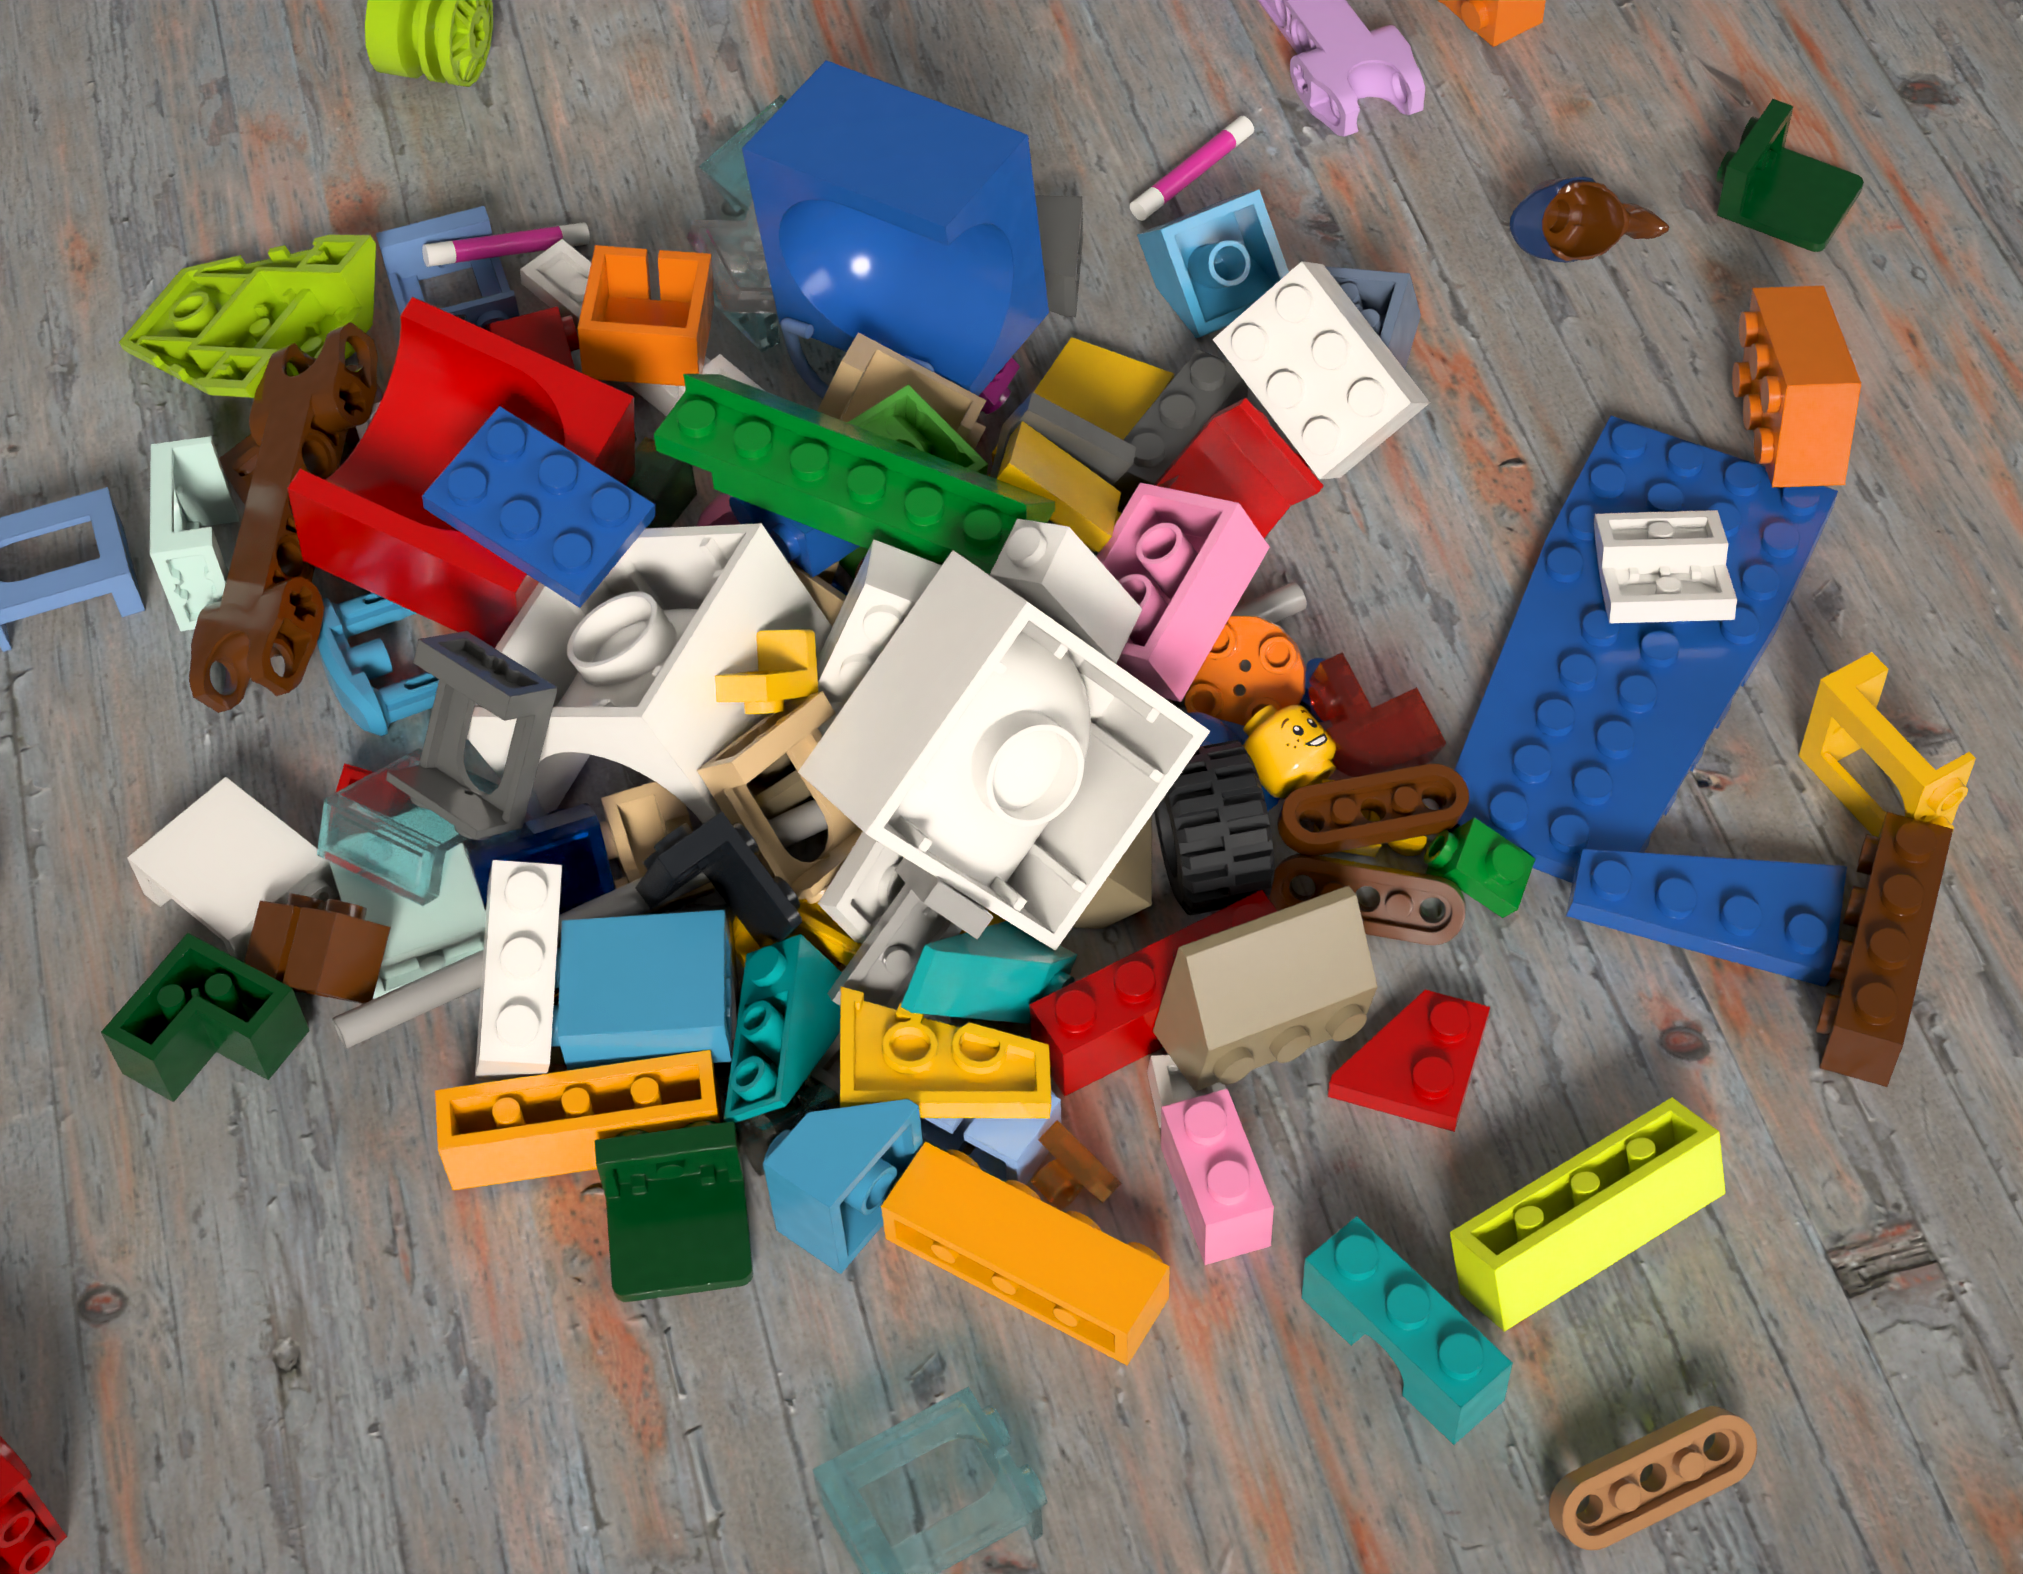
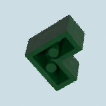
(201, 1006)

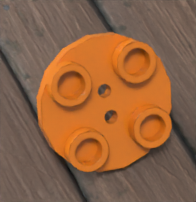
(1274, 675)

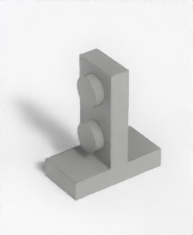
(919, 915)

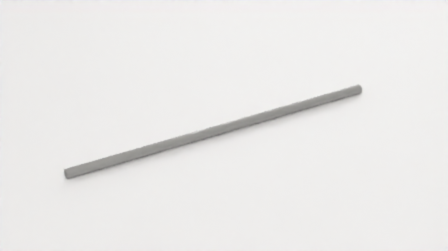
(790, 827)

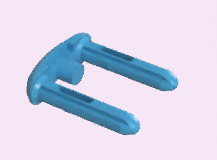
(353, 667)

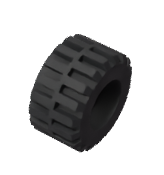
(1216, 830)

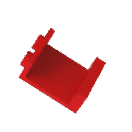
(1243, 462)

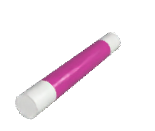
(1191, 168)
(503, 244)

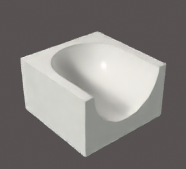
(645, 658)
(1002, 752)

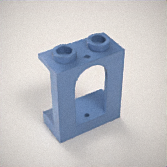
(405, 265)
(76, 583)

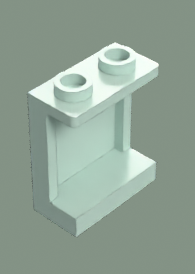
(421, 936)

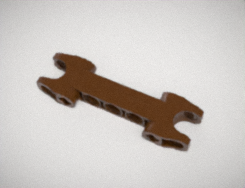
(269, 589)

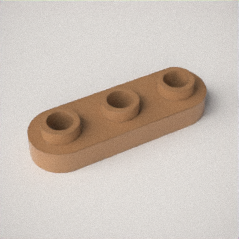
(1678, 1479)

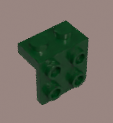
(1782, 189)
(675, 1211)

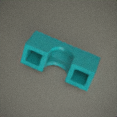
(1444, 1360)

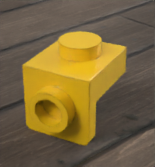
(784, 672)

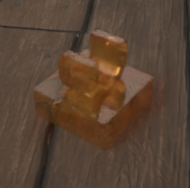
(1071, 1170)

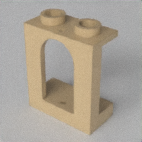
(728, 772)

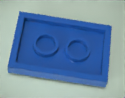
(539, 506)

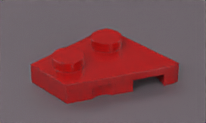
(1417, 1061)

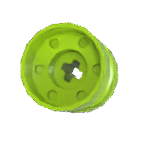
(430, 38)

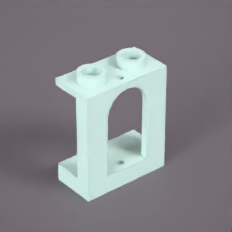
(185, 495)

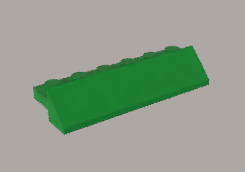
(841, 474)

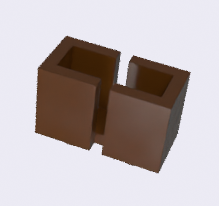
(318, 947)

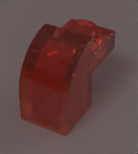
(1369, 738)

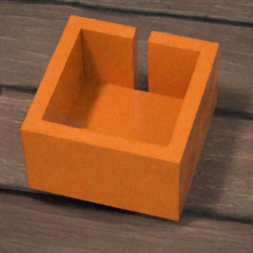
(639, 338)

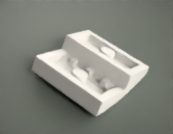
(1664, 566)

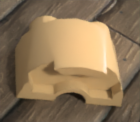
(635, 825)

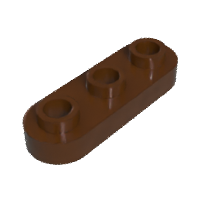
(1391, 794)
(1400, 893)

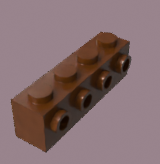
(1886, 950)

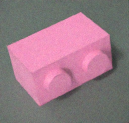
(1216, 1176)

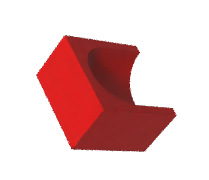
(443, 388)

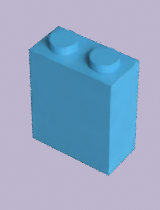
(643, 988)

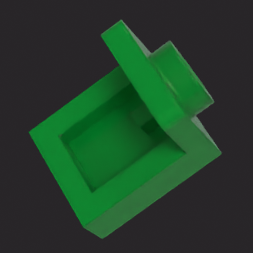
(1481, 865)

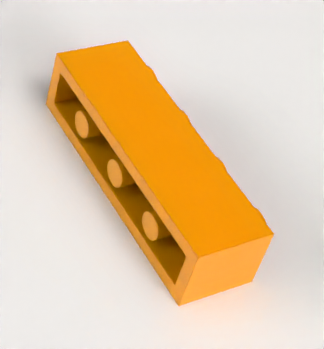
(551, 1120)
(1027, 1251)

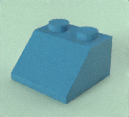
(1215, 261)
(836, 1174)

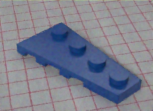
(1728, 908)

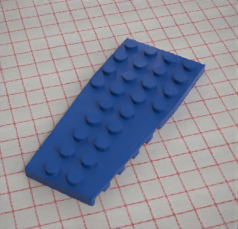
(1604, 718)

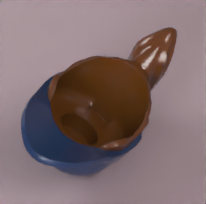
(1578, 220)

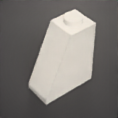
(1068, 584)

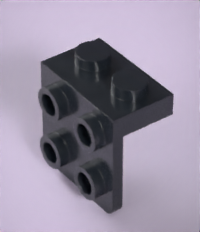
(731, 864)

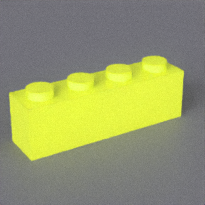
(1588, 1213)

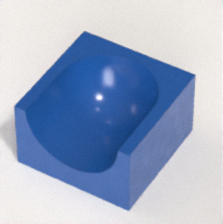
(899, 224)

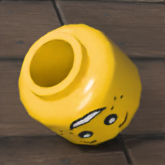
(1288, 749)

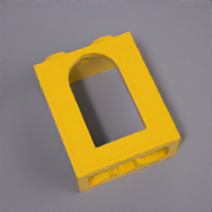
(1846, 721)

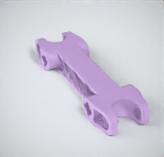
(1345, 61)

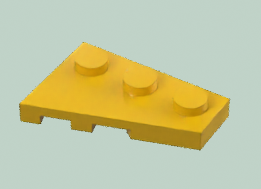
(938, 1065)

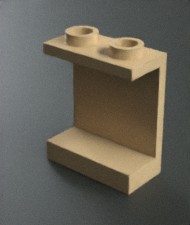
(876, 372)

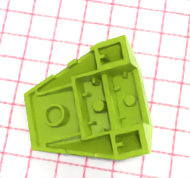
(229, 316)

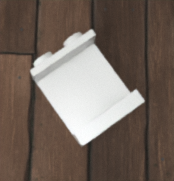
(227, 859)

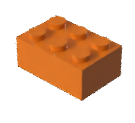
(1797, 386)

